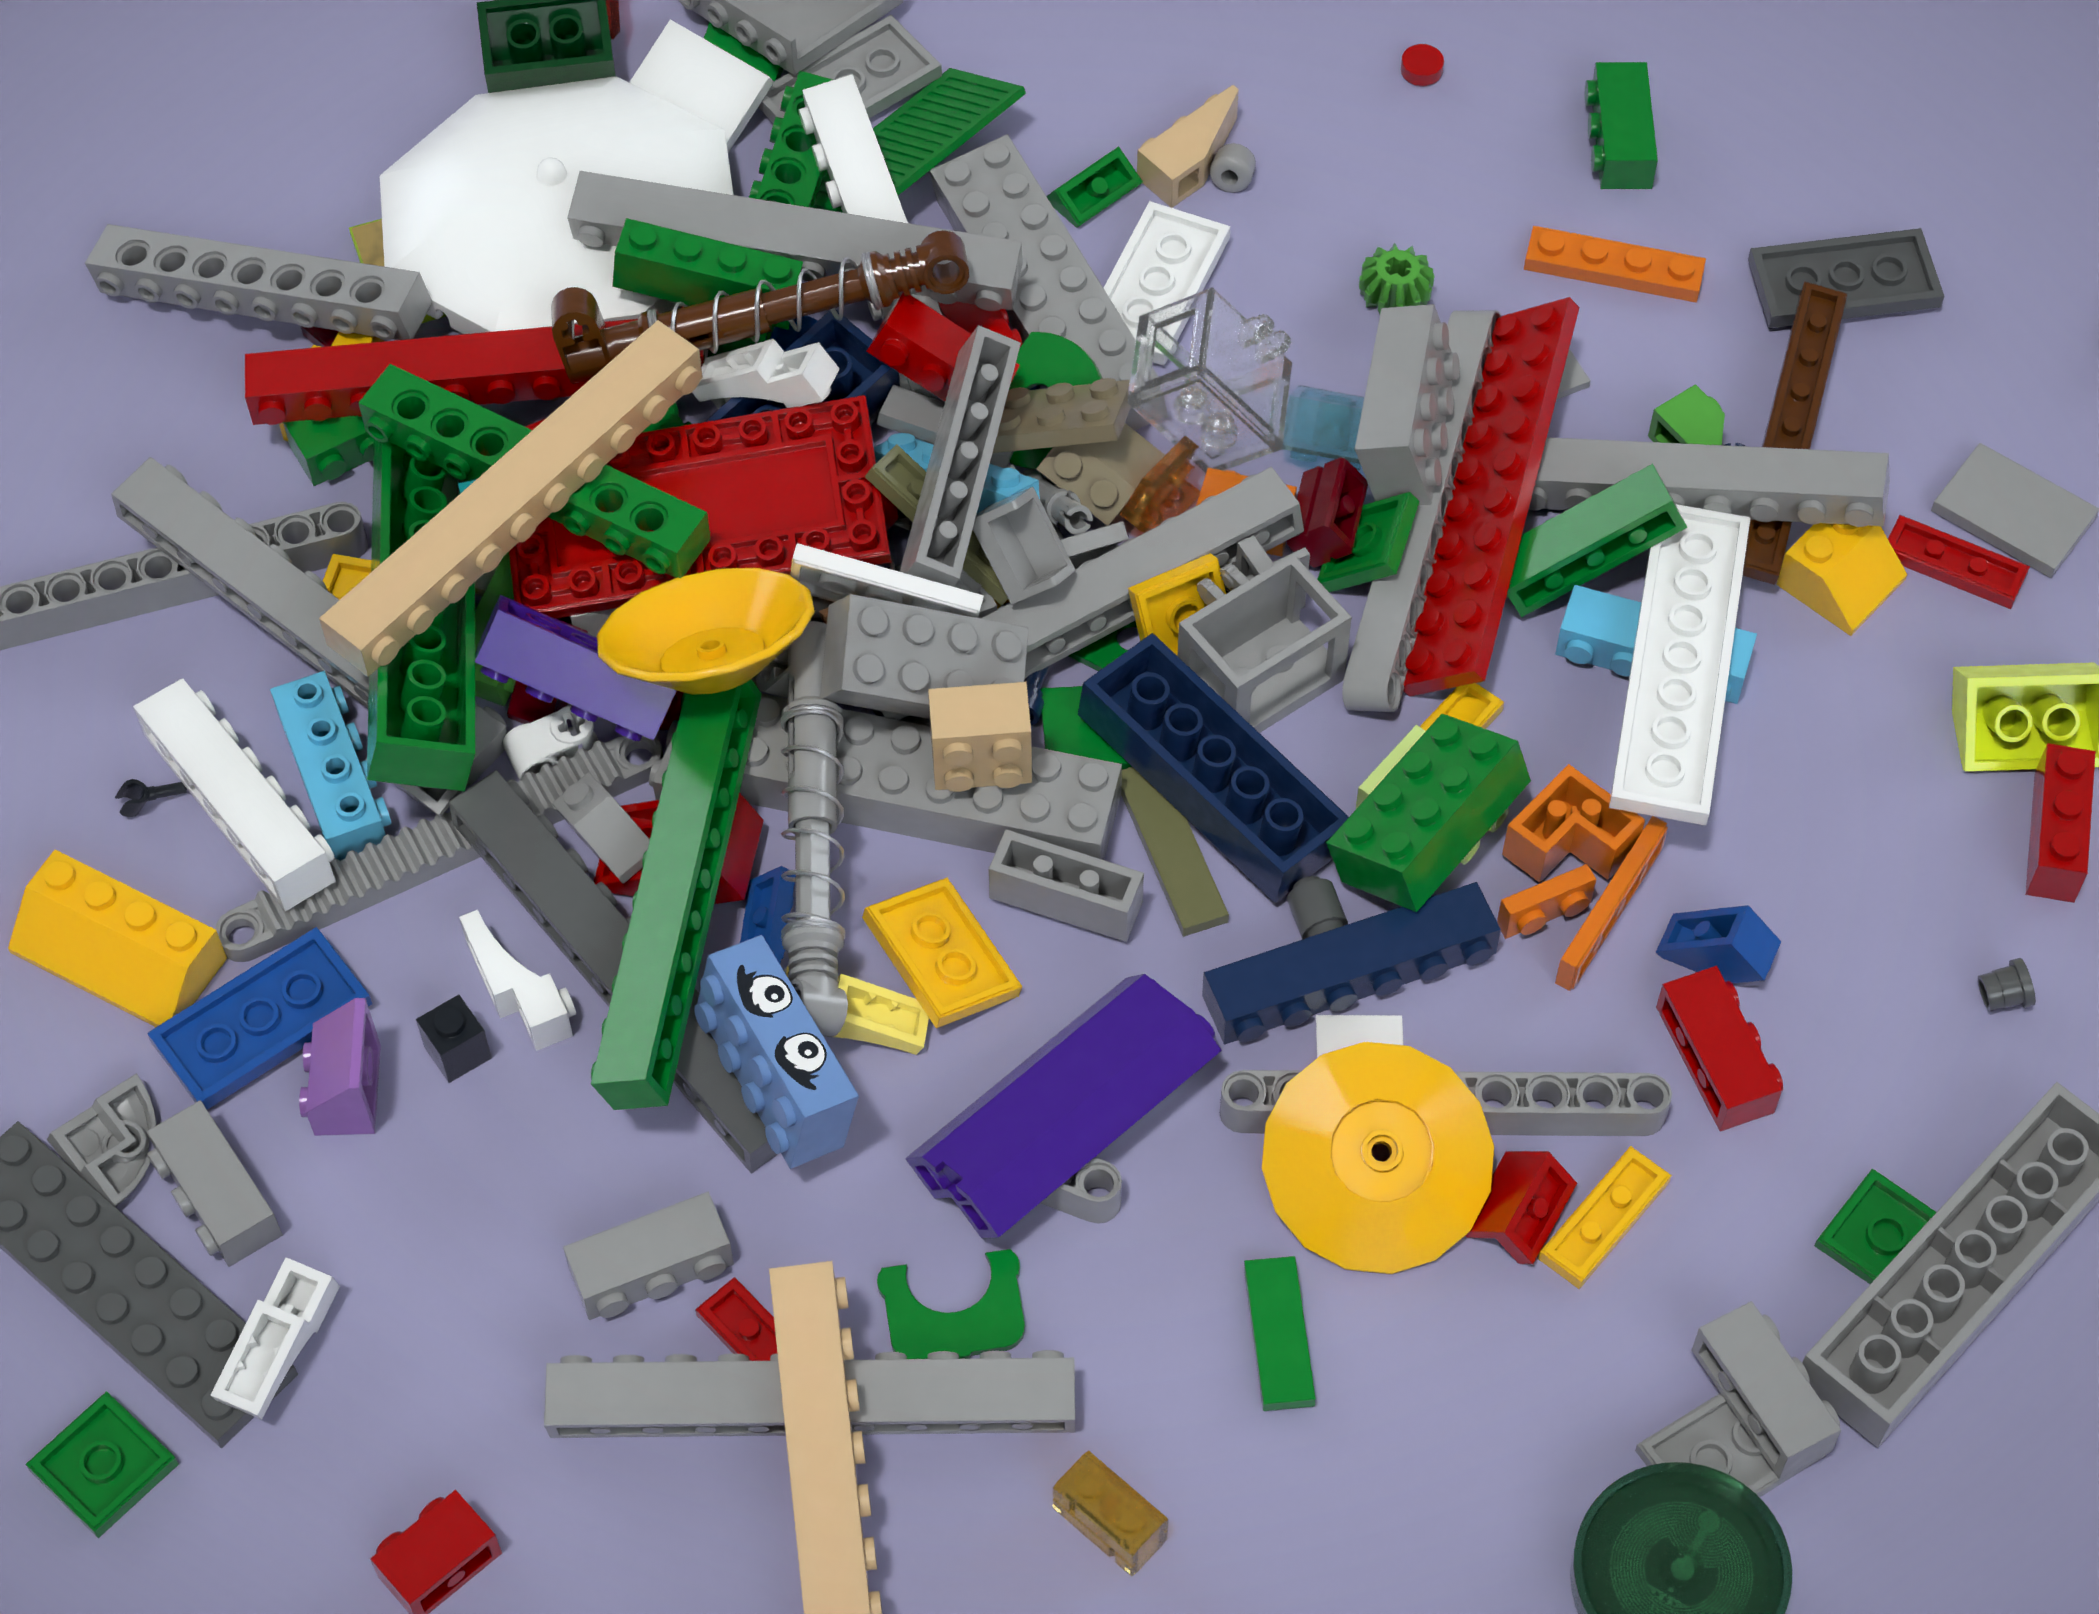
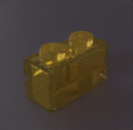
(1110, 1513)

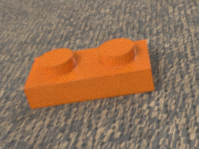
(1556, 897)

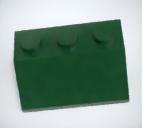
(544, 42)

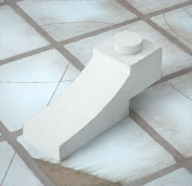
(769, 373)
(517, 988)
(275, 1337)

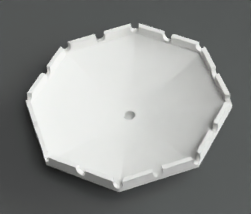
(493, 187)

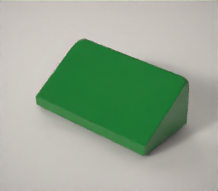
(1095, 188)

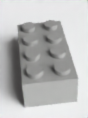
(1407, 403)
(894, 652)

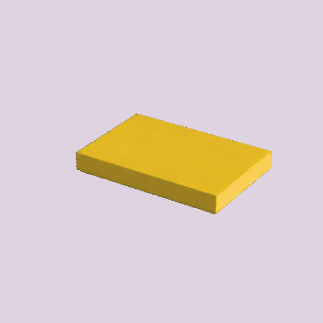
(941, 952)

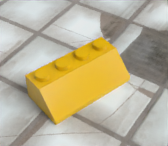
(114, 940)

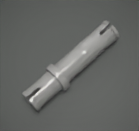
(1061, 505)

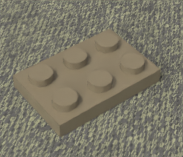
(1063, 415)

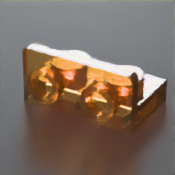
(1164, 489)

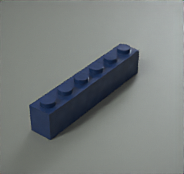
(1350, 964)

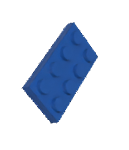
(255, 1018)

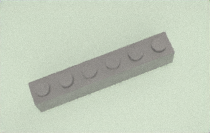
(960, 457)

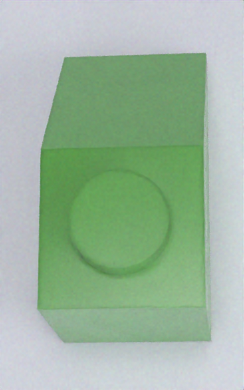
(1688, 419)

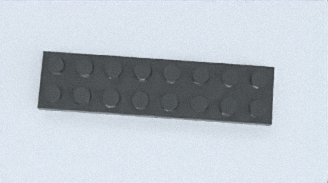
(118, 1282)

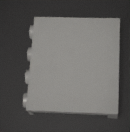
(791, 30)

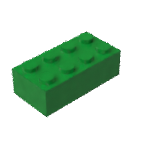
(1429, 812)

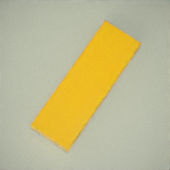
(1604, 1217)

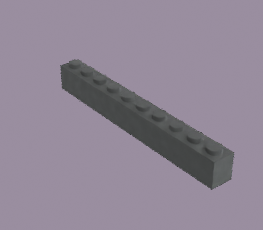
(590, 933)

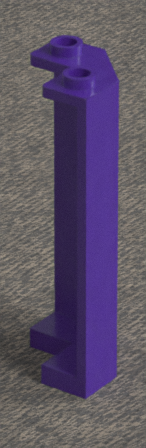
(1064, 1104)

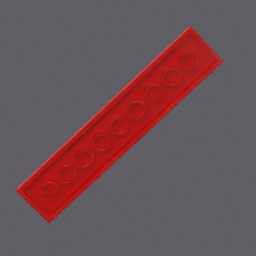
(1490, 498)

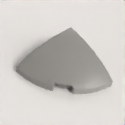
(110, 1140)

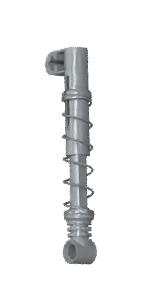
(812, 816)

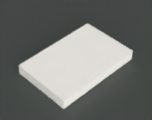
(702, 80)

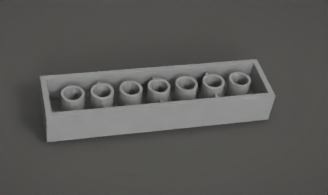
(1057, 291)
(893, 787)
(1960, 1268)

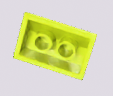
(2014, 710)

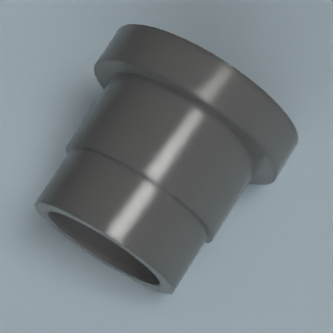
(2007, 986)

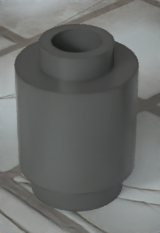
(1315, 906)

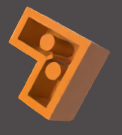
(1572, 818)

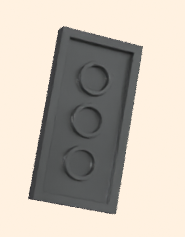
(1876, 271)

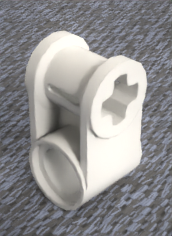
(547, 740)

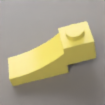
(882, 1016)

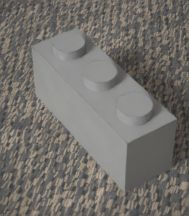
(1066, 885)
(212, 1185)
(649, 1256)
(1767, 1389)

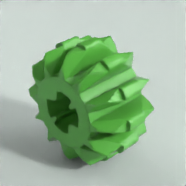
(1396, 279)

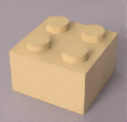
(980, 736)

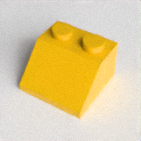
(1842, 572)

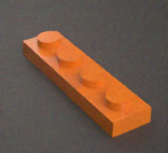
(1614, 264)

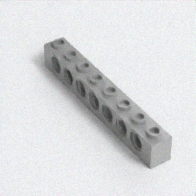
(259, 282)

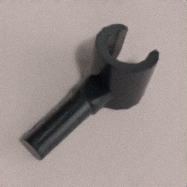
(141, 794)

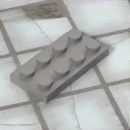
(883, 62)

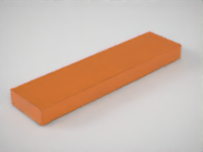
(1611, 904)

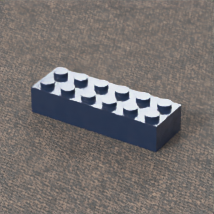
(1212, 766)

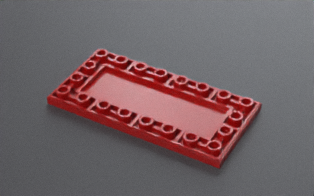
(764, 488)

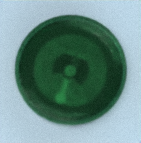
(1680, 1545)

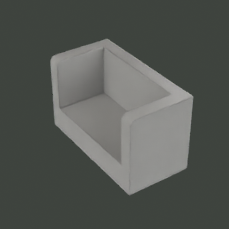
(1022, 545)

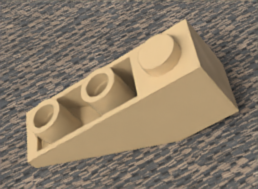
(1182, 156)

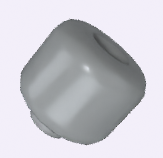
(1232, 168)

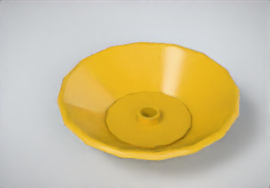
(706, 629)
(1366, 1209)

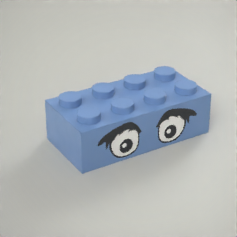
(775, 1052)

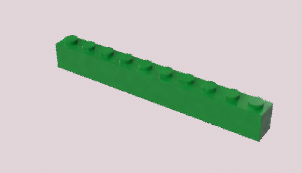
(675, 899)

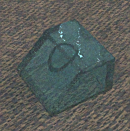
(1322, 425)

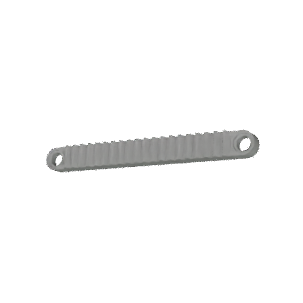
(421, 853)

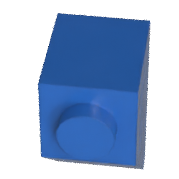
(1721, 937)

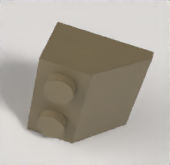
(1102, 472)

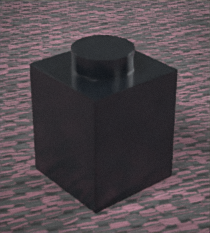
(454, 1038)

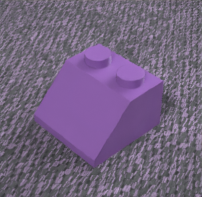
(342, 1072)

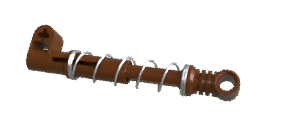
(754, 312)

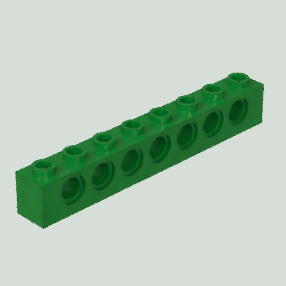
(788, 168)
(471, 439)

